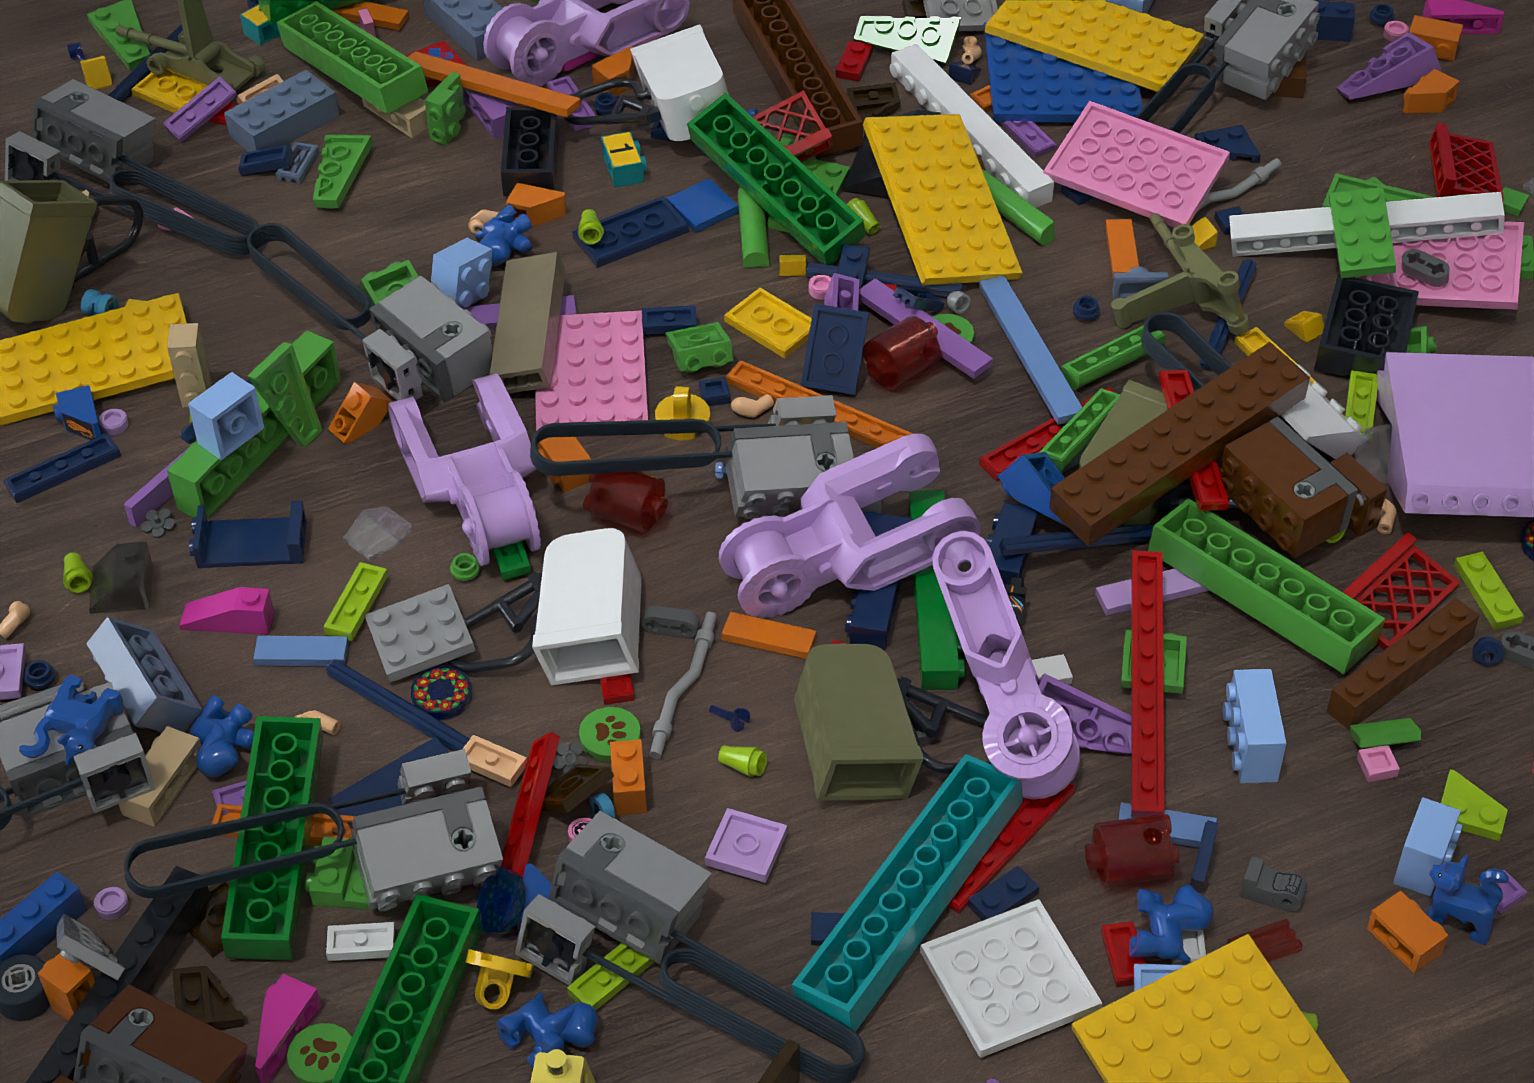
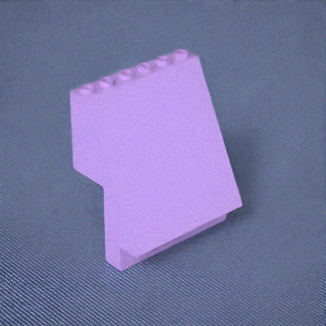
(1460, 432)

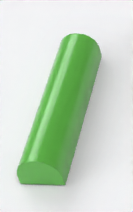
(1021, 212)
(752, 231)
(1107, 358)
(1080, 429)

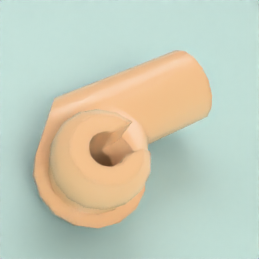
(971, 50)
(479, 219)
(751, 408)
(1387, 517)
(17, 615)
(328, 723)

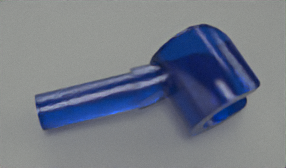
(75, 50)
(734, 718)

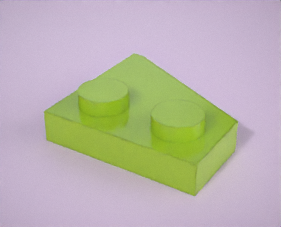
(1478, 812)

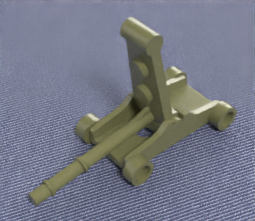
(197, 51)
(1199, 283)

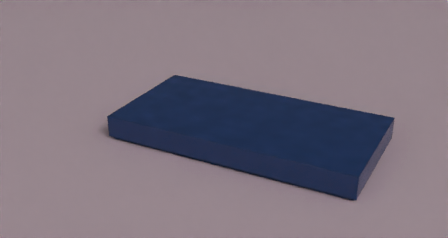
(634, 231)
(383, 781)

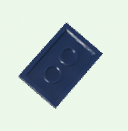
(835, 349)

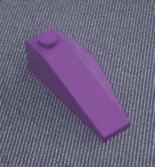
(1398, 67)
(1093, 721)

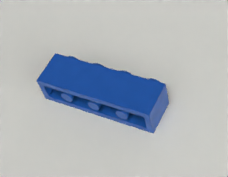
(35, 919)

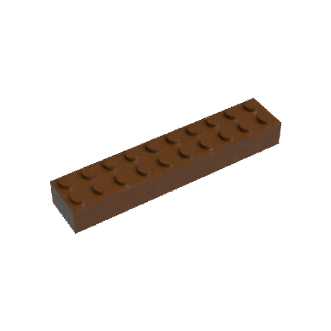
(798, 65)
(1177, 443)

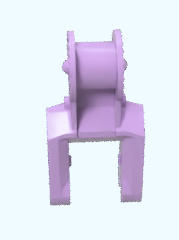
(544, 37)
(480, 480)
(831, 538)
(1025, 731)

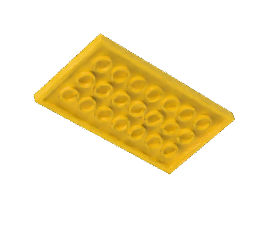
(1099, 37)
(941, 199)
(105, 351)

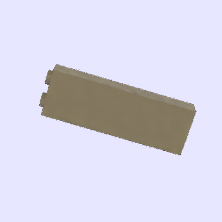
(528, 322)

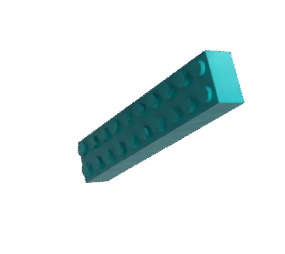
(908, 892)

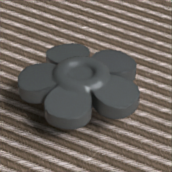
(158, 522)
(567, 756)

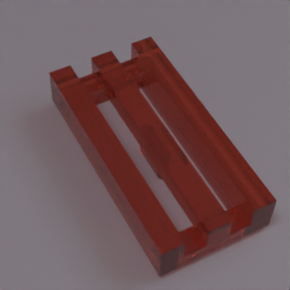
(1272, 935)

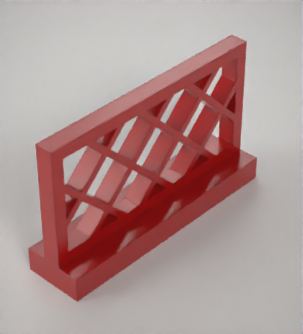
(811, 143)
(1446, 165)
(1389, 565)

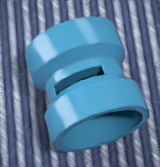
(95, 303)

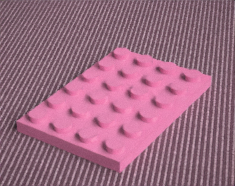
(1136, 164)
(1481, 270)
(596, 371)

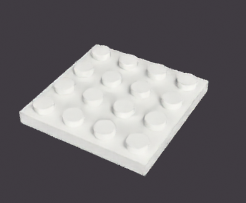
(1010, 978)

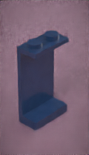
(249, 540)

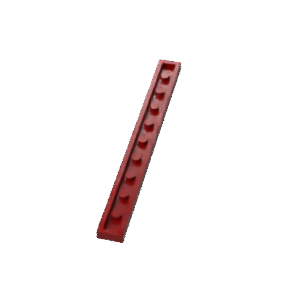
(1147, 684)

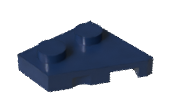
(1232, 139)

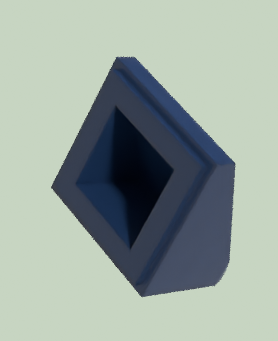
(963, 72)

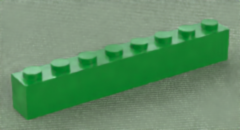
(935, 629)

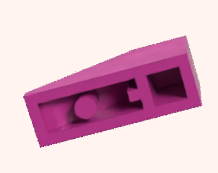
(1473, 17)
(231, 611)
(286, 1012)

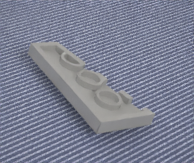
(82, 943)

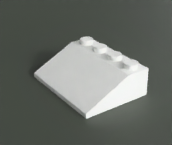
(1323, 423)

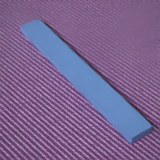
(1030, 349)

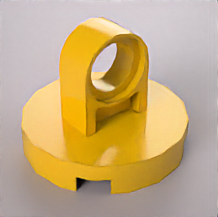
(682, 406)
(496, 971)

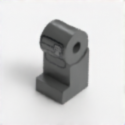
(1273, 886)

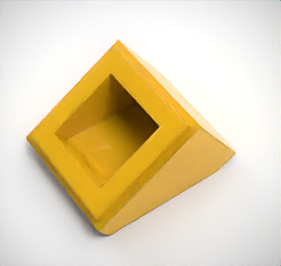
(96, 72)
(1205, 234)
(792, 265)
(1306, 325)

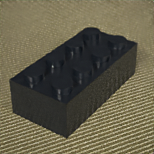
(529, 148)

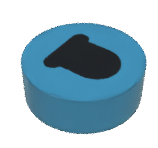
(602, 803)

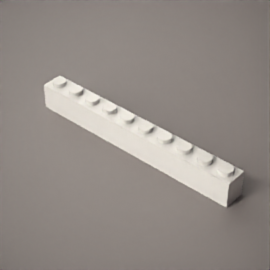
(998, 151)
(1408, 222)

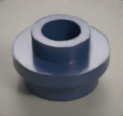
(1382, 14)
(605, 103)
(1086, 308)
(1488, 644)
(39, 674)

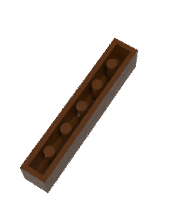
(1402, 663)

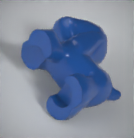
(504, 234)
(220, 735)
(1187, 912)
(550, 1031)

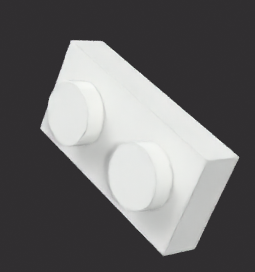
(360, 941)

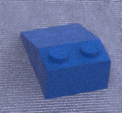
(1031, 480)

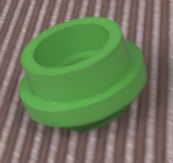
(464, 567)

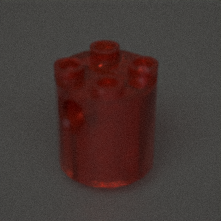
(902, 352)
(627, 499)
(1132, 850)

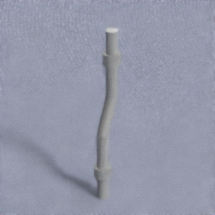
(1257, 176)
(663, 726)

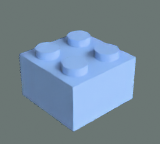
(463, 271)
(226, 415)
(1428, 845)

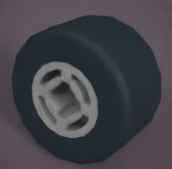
(21, 989)

